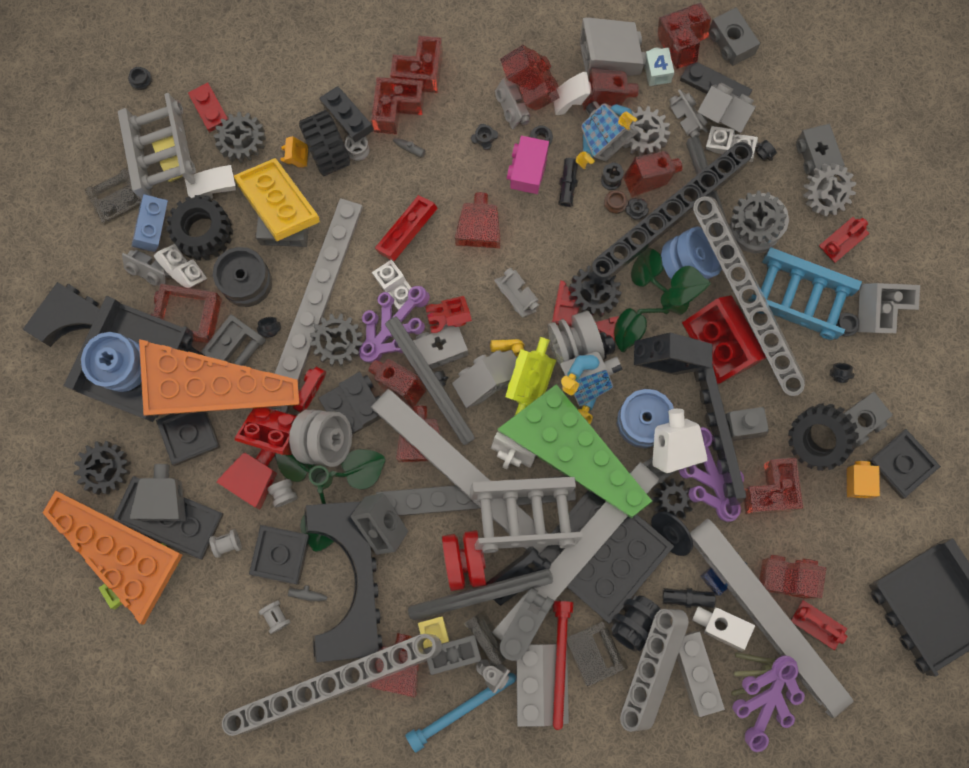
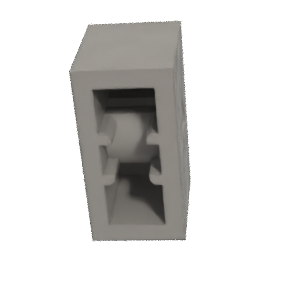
(452, 342)

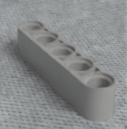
(663, 661)

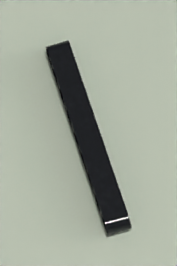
(665, 221)

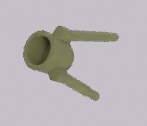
(765, 668)

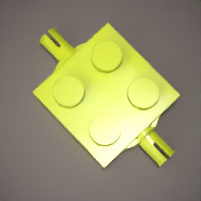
(530, 375)

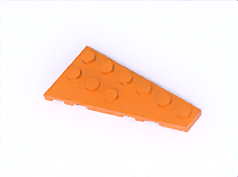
(197, 383)
(120, 556)

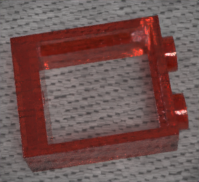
(210, 310)

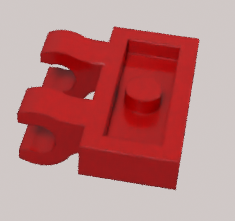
(451, 312)

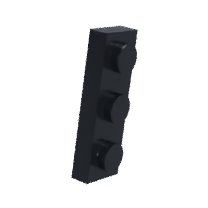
(703, 78)
(346, 114)

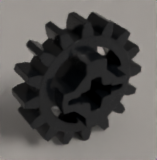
(586, 297)
(94, 460)

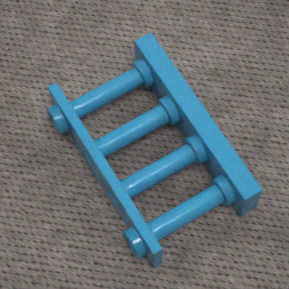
(820, 277)

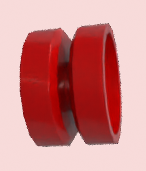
(463, 560)

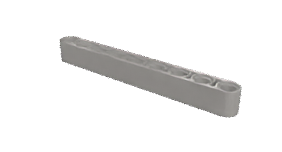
(750, 308)
(444, 457)
(573, 559)
(770, 617)
(319, 685)

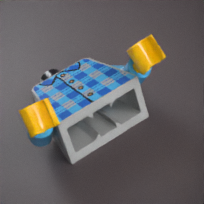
(605, 132)
(588, 379)

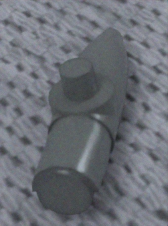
(410, 147)
(306, 594)

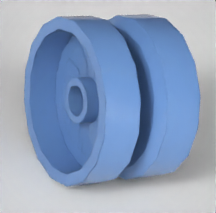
(692, 250)
(112, 362)
(630, 421)

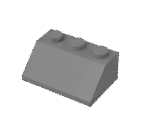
(536, 686)

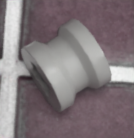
(361, 144)
(282, 493)

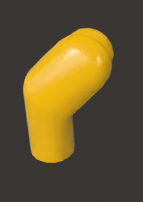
(507, 345)

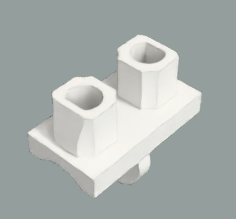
(511, 452)

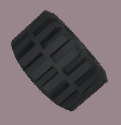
(324, 142)
(187, 214)
(812, 453)

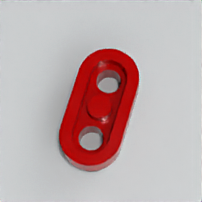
(313, 380)

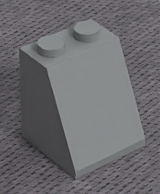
(611, 46)

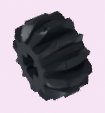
(667, 491)

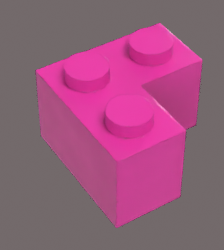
(528, 164)

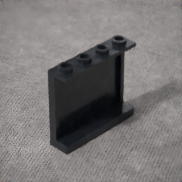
(134, 325)
(929, 605)

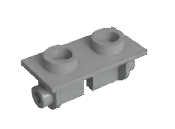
(508, 95)
(685, 106)
(138, 264)
(523, 301)
(495, 677)

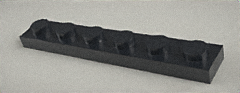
(721, 439)

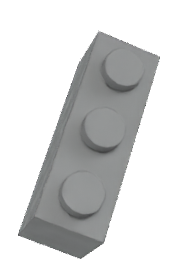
(698, 676)

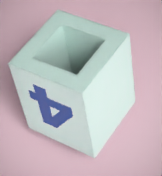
(658, 66)

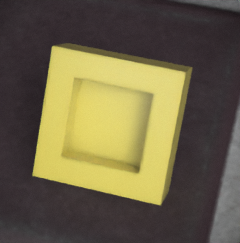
(436, 627)

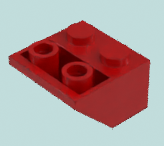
(267, 430)

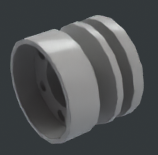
(577, 340)

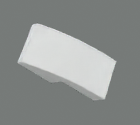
(572, 93)
(723, 139)
(211, 181)
(183, 271)
(393, 282)

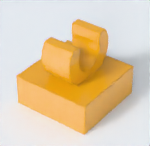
(295, 152)

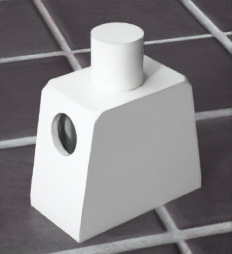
(678, 443)
(736, 632)

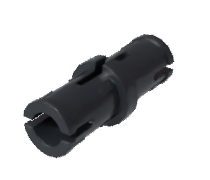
(568, 182)
(688, 598)

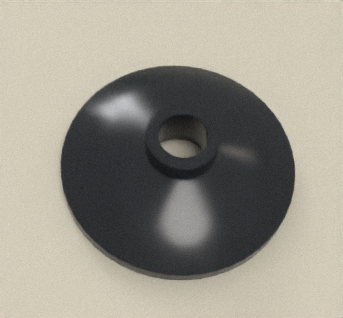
(674, 531)

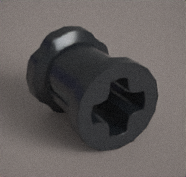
(607, 171)

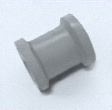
(225, 543)
(274, 608)

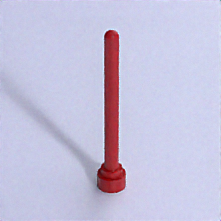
(562, 611)

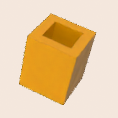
(863, 480)

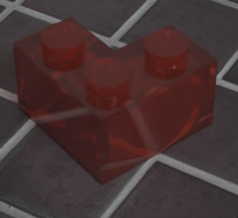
(682, 33)
(424, 66)
(532, 75)
(395, 97)
(781, 491)
(797, 579)

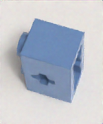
(149, 223)

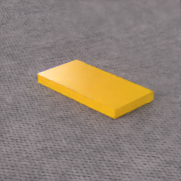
(276, 199)

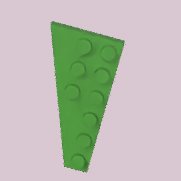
(568, 443)

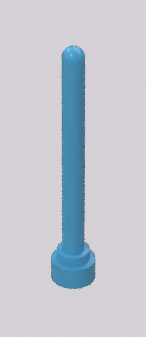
(419, 737)

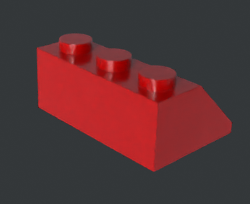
(731, 337)

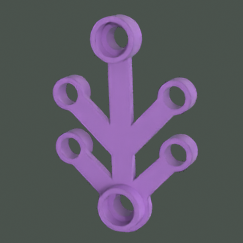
(376, 342)
(714, 481)
(783, 671)

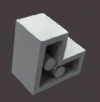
(726, 107)
(881, 303)
(485, 377)

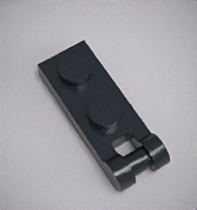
(519, 568)

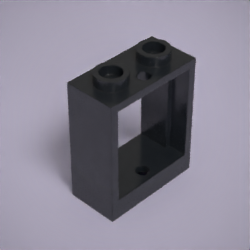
(672, 353)

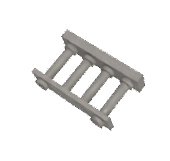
(134, 146)
(534, 490)

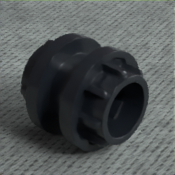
(635, 625)

